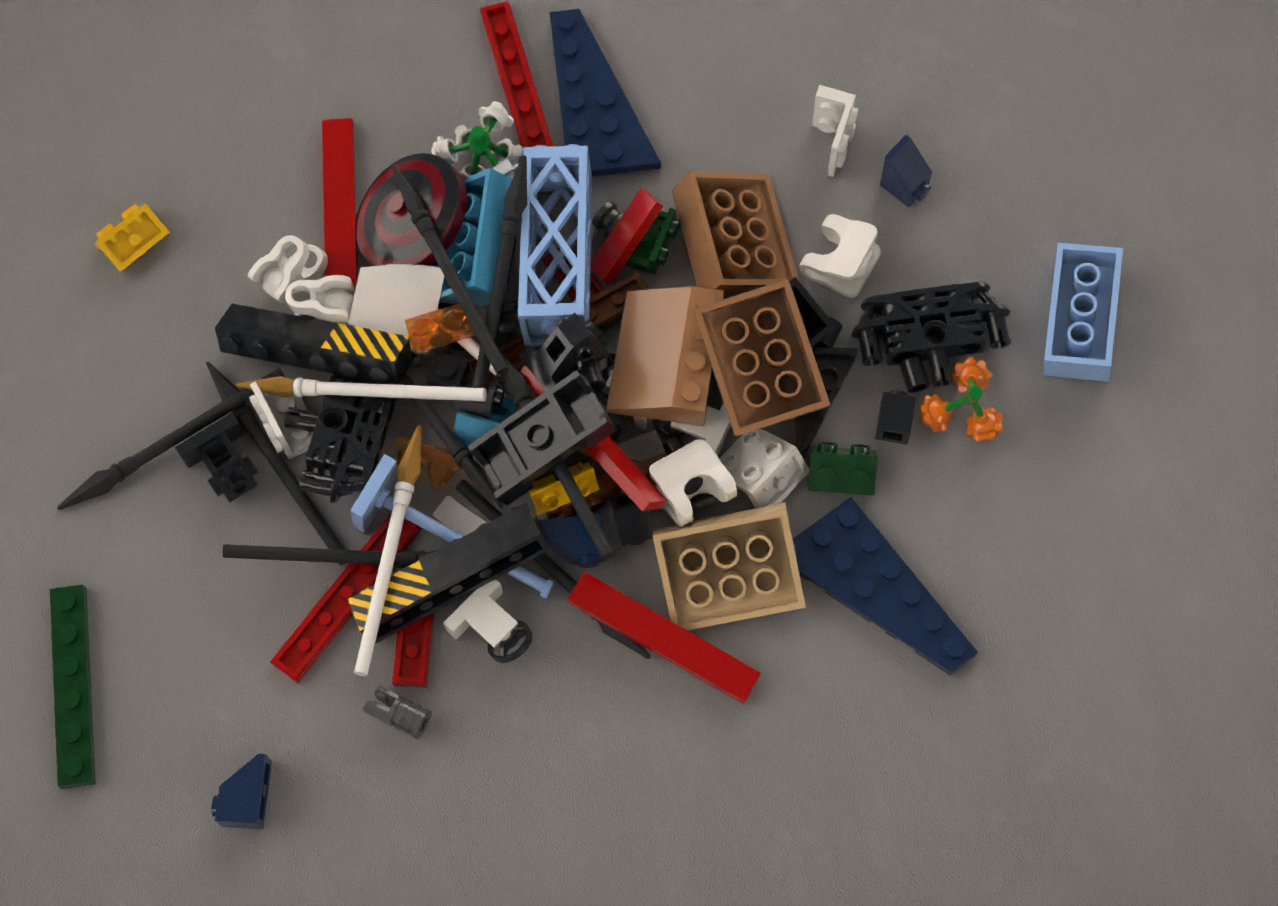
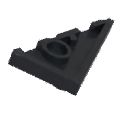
(833, 367)

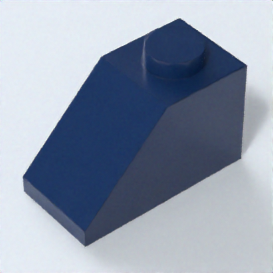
(906, 172)
(571, 540)
(244, 796)

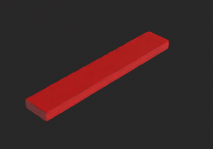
(515, 75)
(339, 198)
(615, 463)
(334, 609)
(663, 637)

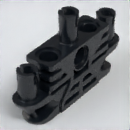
(927, 312)
(328, 445)

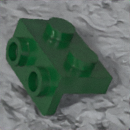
(653, 247)
(842, 469)

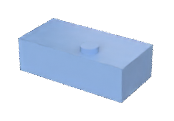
(1083, 312)

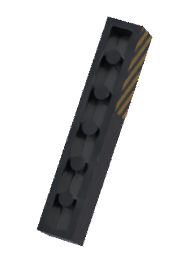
(314, 344)
(455, 570)

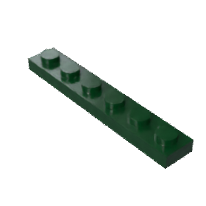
(72, 687)

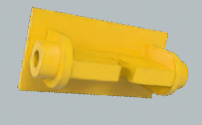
(550, 494)

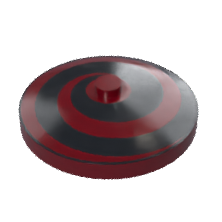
(385, 225)

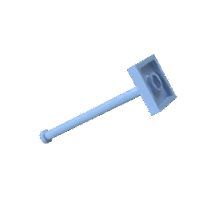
(378, 495)

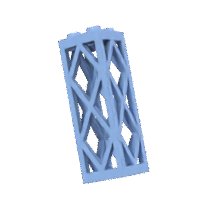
(554, 171)

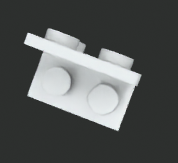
(836, 113)
(272, 414)
(764, 467)

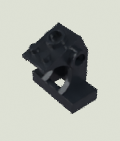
(580, 344)
(215, 446)

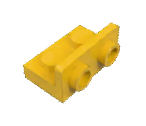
(131, 236)

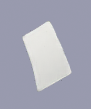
(457, 516)

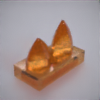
(438, 328)
(440, 465)

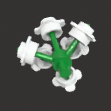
(477, 143)

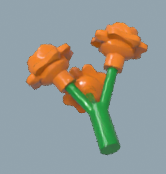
(969, 376)

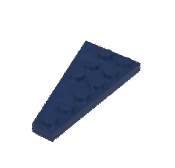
(593, 102)
(868, 576)

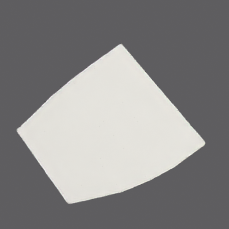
(395, 293)

